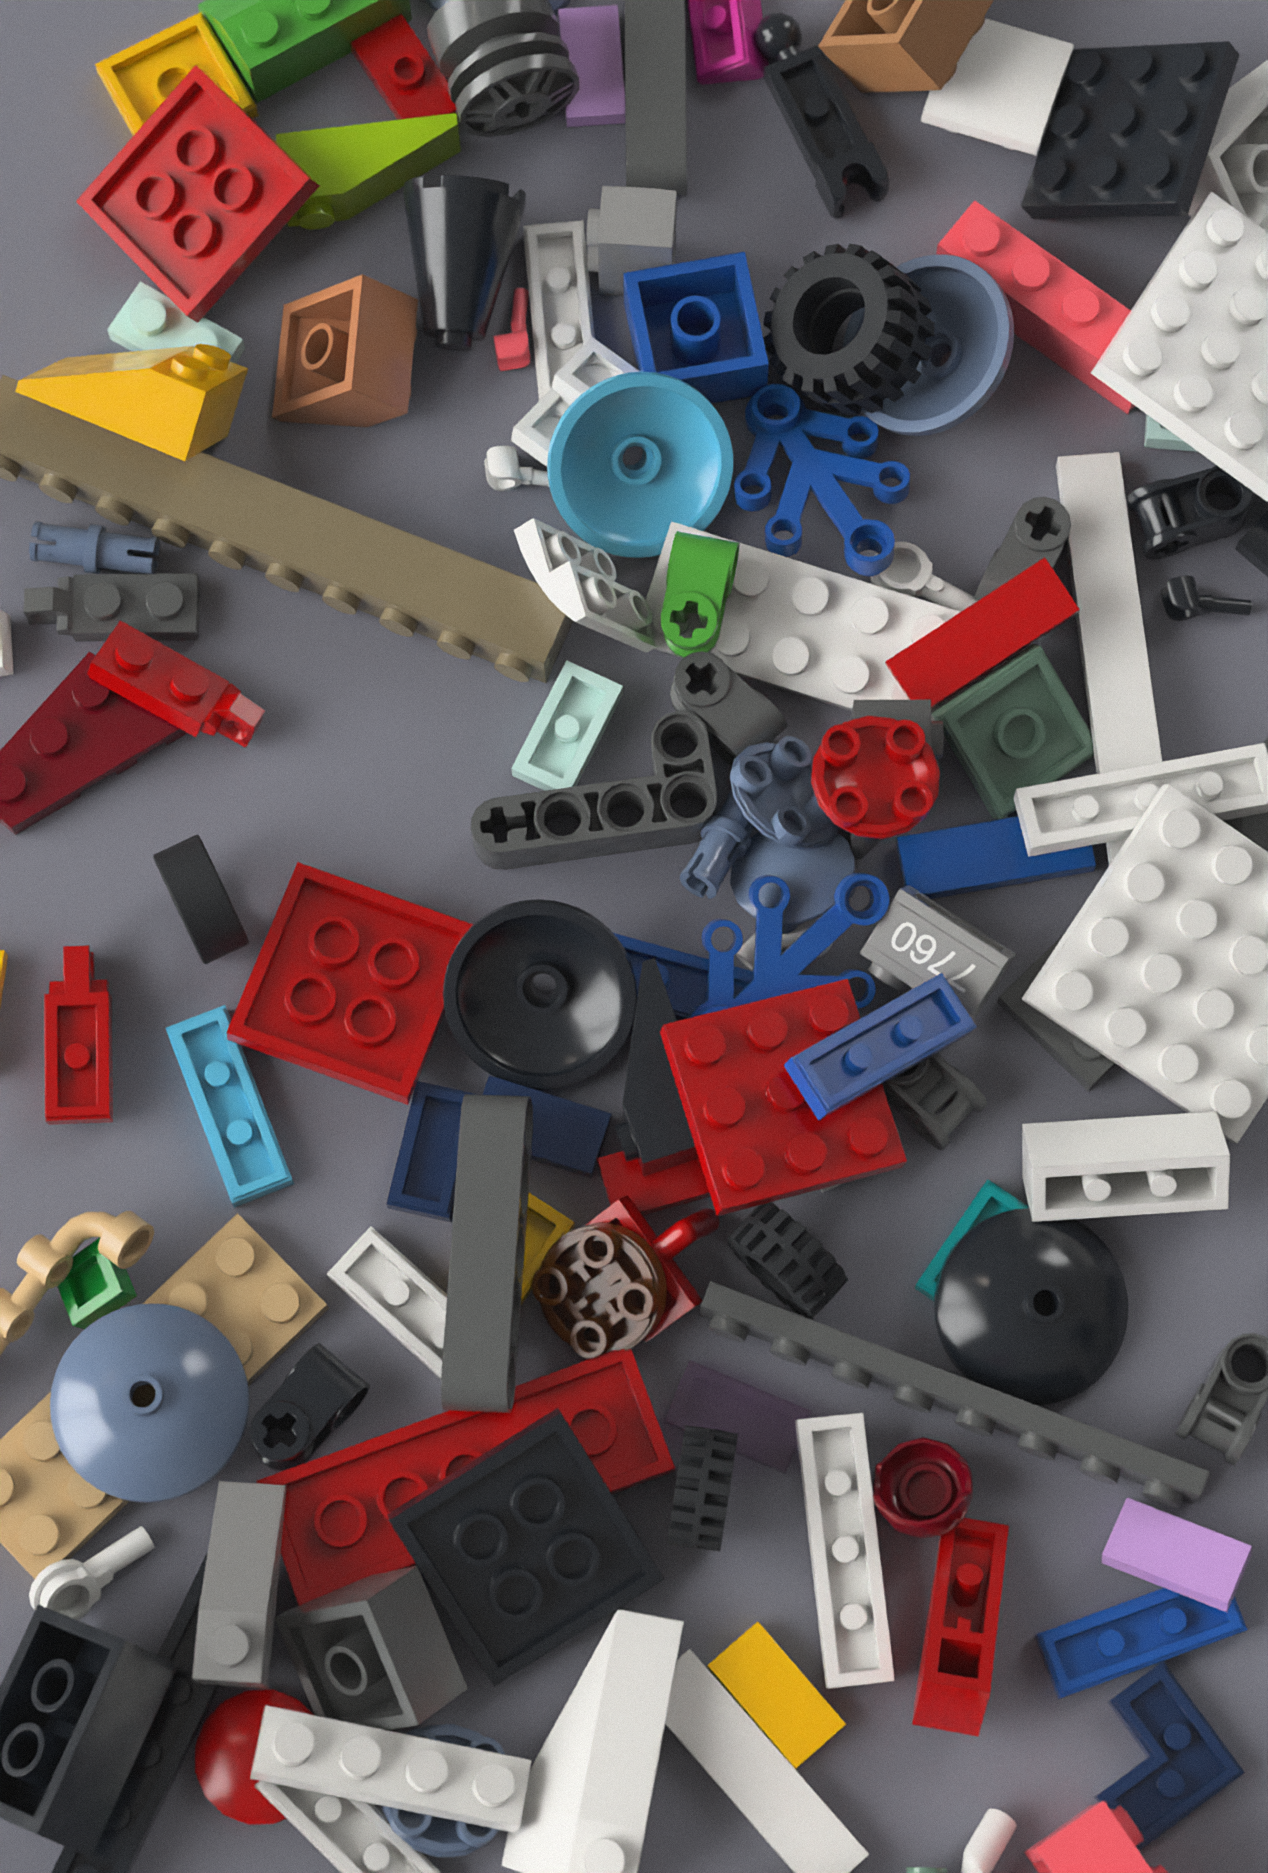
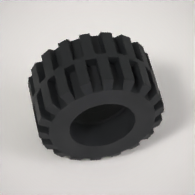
(817, 304)

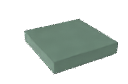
(1015, 730)

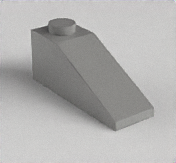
(240, 1586)

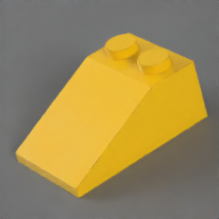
(159, 397)

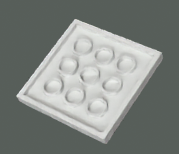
(1200, 343)
(1173, 963)

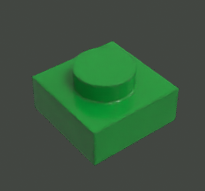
(94, 1287)

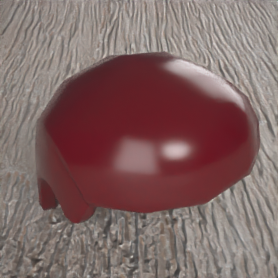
(923, 1488)

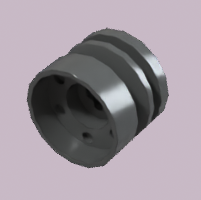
(502, 63)

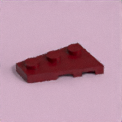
(72, 744)

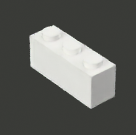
(1125, 1166)

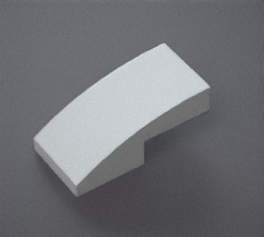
(582, 371)

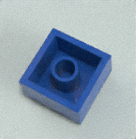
(698, 325)

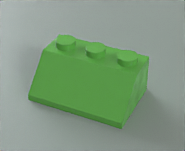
(290, 39)

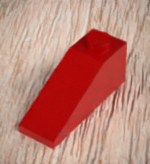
(961, 1628)

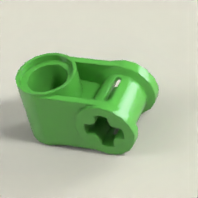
(699, 583)

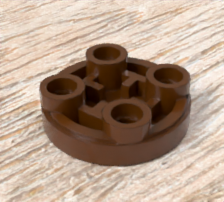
(601, 1289)

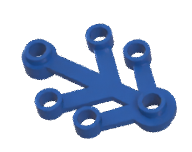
(818, 472)
(779, 972)

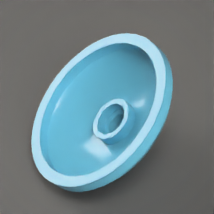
(677, 480)

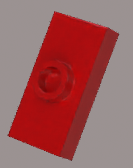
(403, 71)

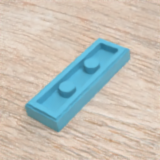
(229, 1107)

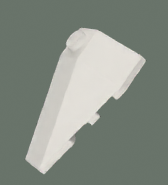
(1239, 150)
(601, 1759)

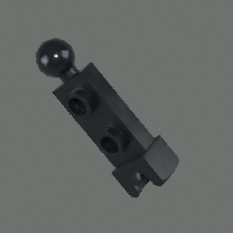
(818, 115)

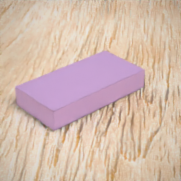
(596, 52)
(1176, 1554)

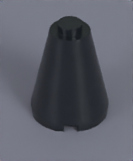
(460, 252)

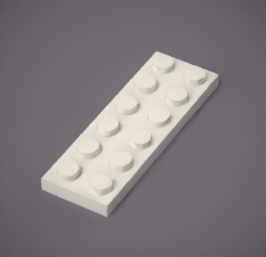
(807, 627)

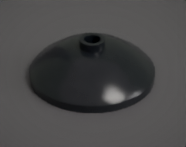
(534, 1033)
(989, 1311)

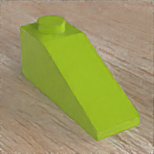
(366, 162)

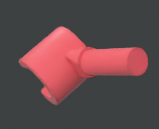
(513, 348)

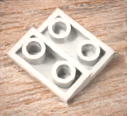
(1002, 87)
(583, 584)

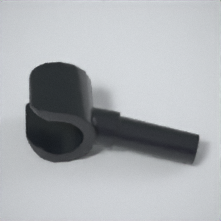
(1183, 600)

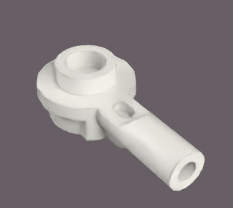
(912, 575)
(75, 1586)

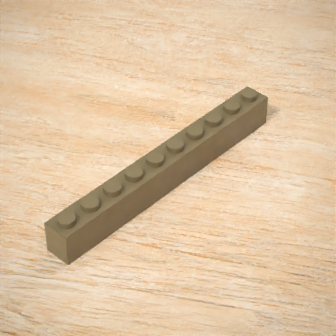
(288, 537)

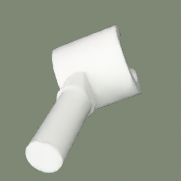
(504, 471)

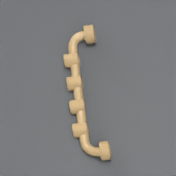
(48, 1262)

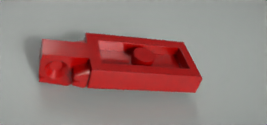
(173, 686)
(78, 1043)

